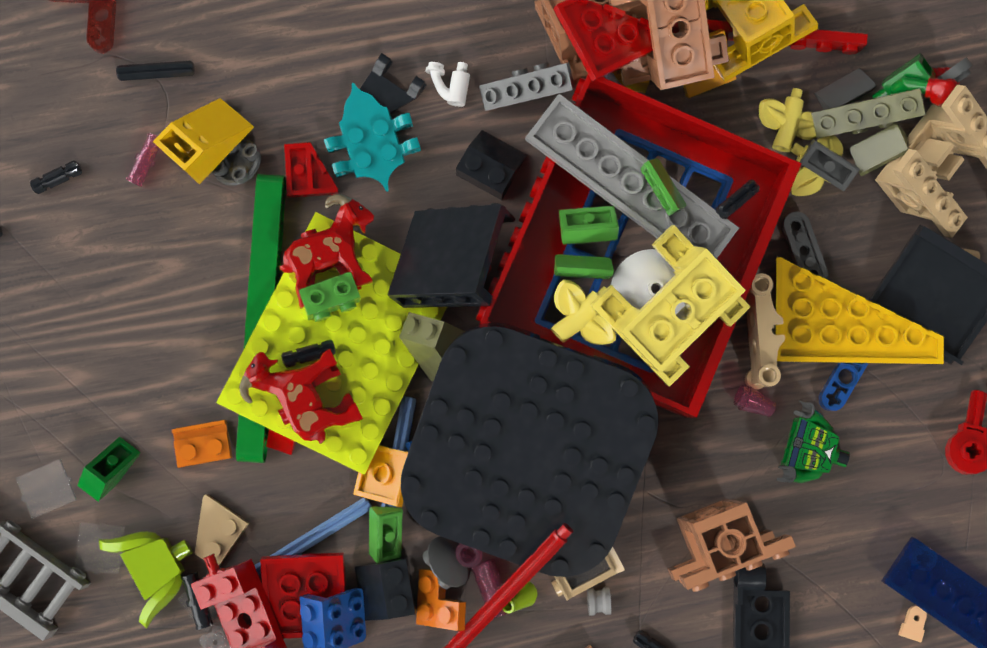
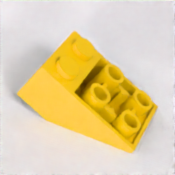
(203, 138)

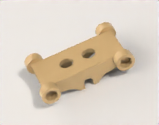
(762, 341)

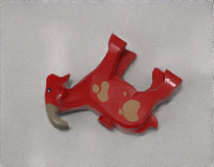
(329, 248)
(298, 395)

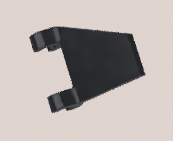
(385, 91)

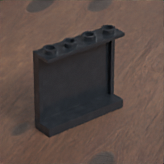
(448, 257)
(937, 289)

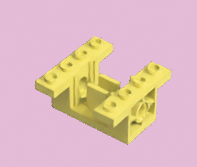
(655, 329)

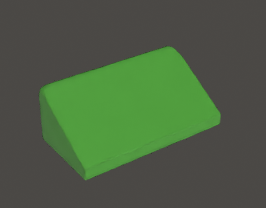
(663, 186)
(588, 225)
(583, 266)
(385, 533)

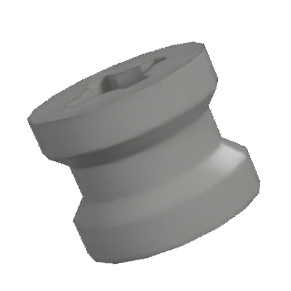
(599, 601)

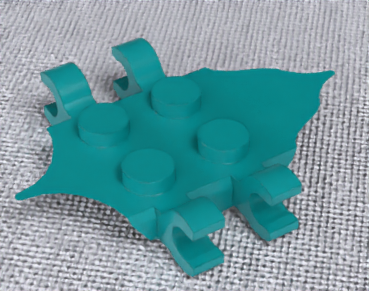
(370, 139)

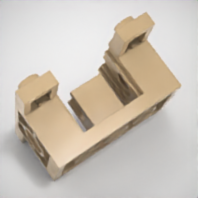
(912, 178)

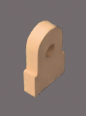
(911, 628)

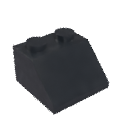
(490, 164)
(387, 589)

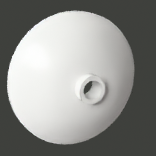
(638, 273)

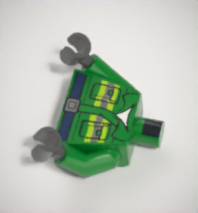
(810, 447)

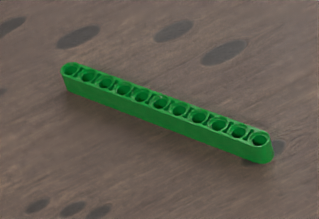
(263, 280)

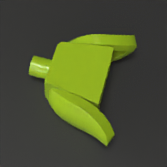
(153, 567)

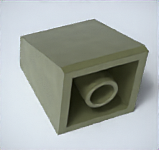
(427, 340)

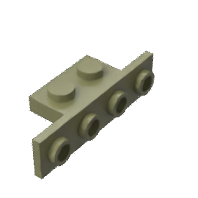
(868, 113)

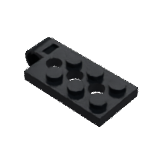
(747, 588)

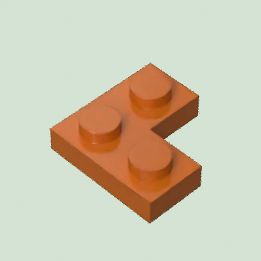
(434, 609)

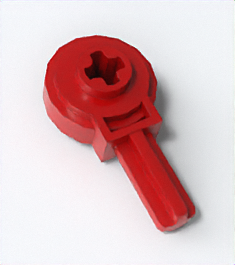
(970, 436)

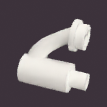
(459, 83)

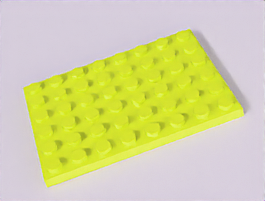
(368, 355)

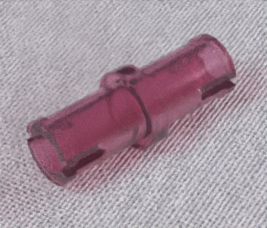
(143, 161)

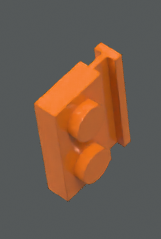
(202, 443)

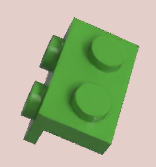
(330, 296)

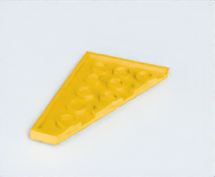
(843, 327)

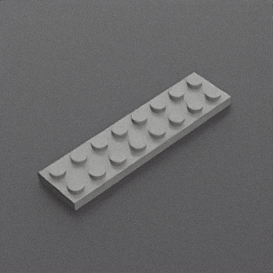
(615, 174)

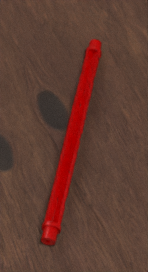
(511, 587)

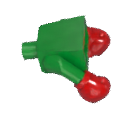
(919, 74)

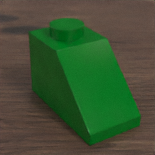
(107, 469)

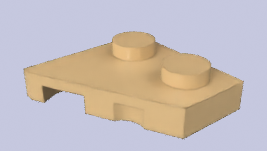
(218, 529)

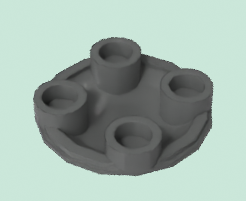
(239, 164)
(443, 563)

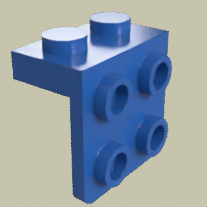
(333, 620)

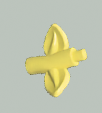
(788, 119)
(806, 181)
(580, 316)

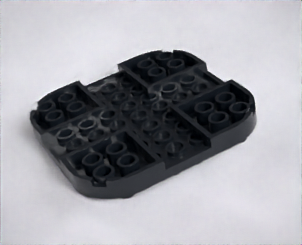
(528, 442)

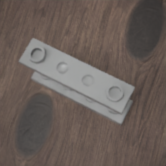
(20, 607)

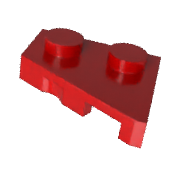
(306, 172)

